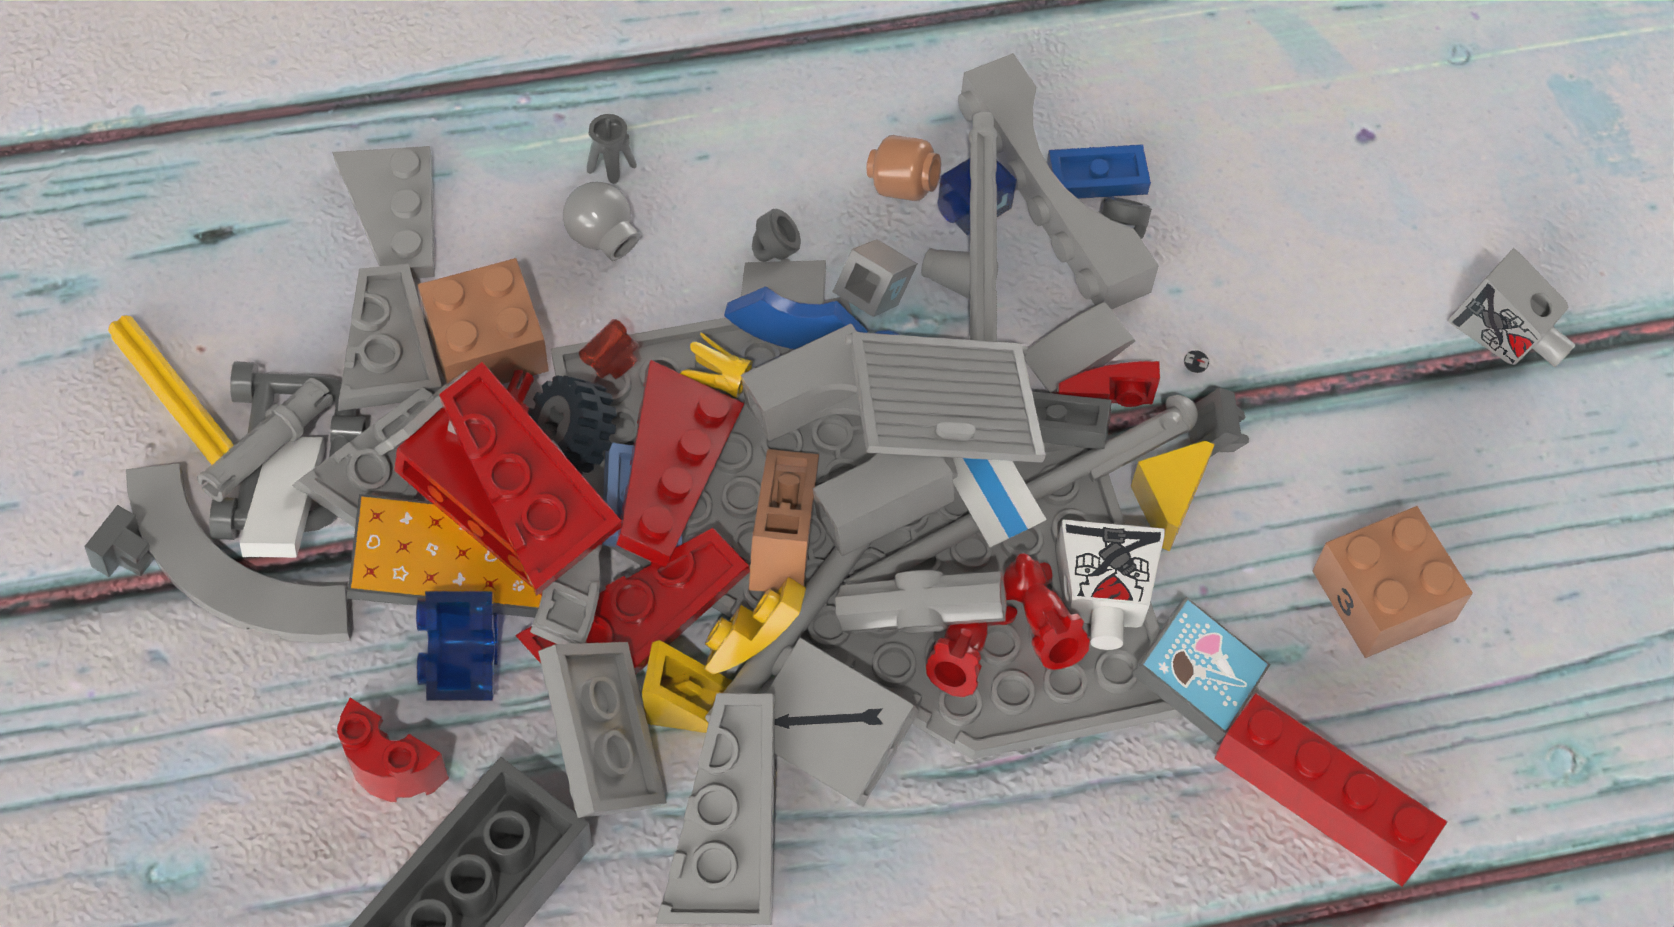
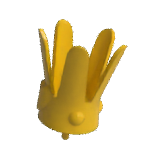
(727, 366)

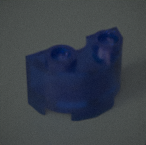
(460, 645)

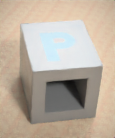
(874, 277)

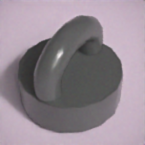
(1128, 212)
(777, 234)

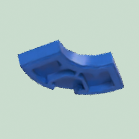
(786, 321)

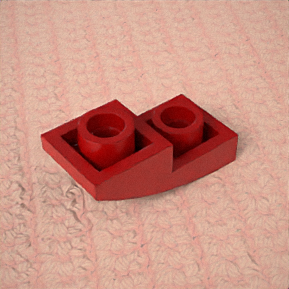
(1123, 383)

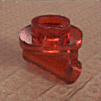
(610, 351)

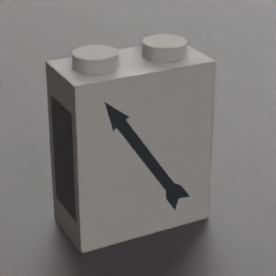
(835, 720)

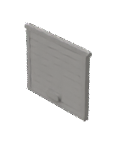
(945, 397)

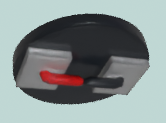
(1196, 361)

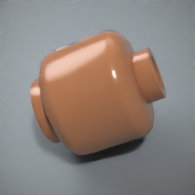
(904, 168)

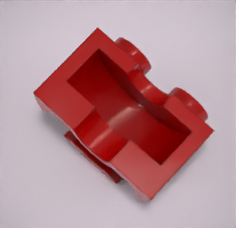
(387, 766)

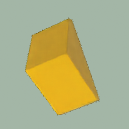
(1168, 484)
(679, 689)

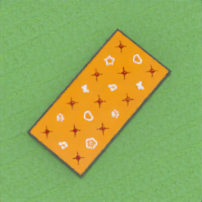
(417, 548)

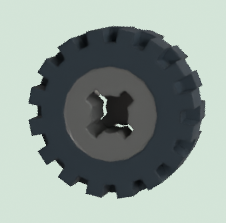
(576, 418)

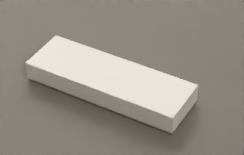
(278, 508)

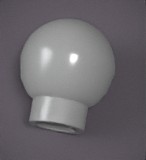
(600, 219)

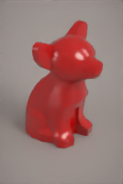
(1057, 634)
(956, 657)

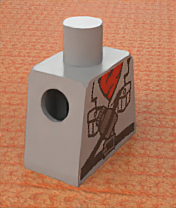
(1515, 313)

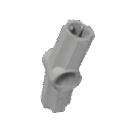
(921, 602)

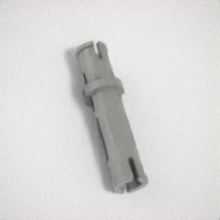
(281, 424)

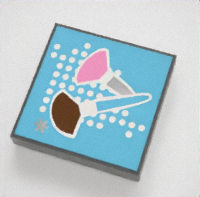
(1201, 669)

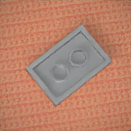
(602, 728)

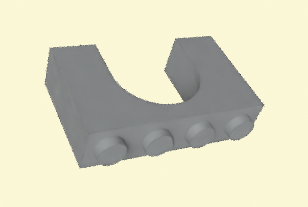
(871, 497)

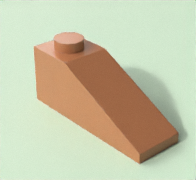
(783, 520)

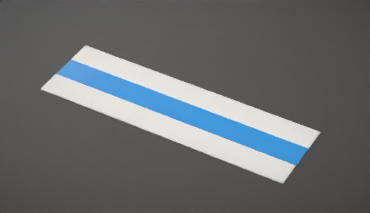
(996, 498)

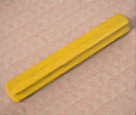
(170, 388)

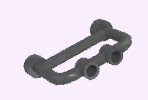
(259, 389)

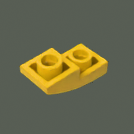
(750, 631)

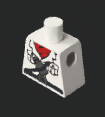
(1108, 575)

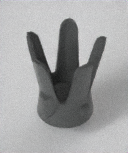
(609, 138)

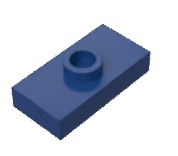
(1101, 170)

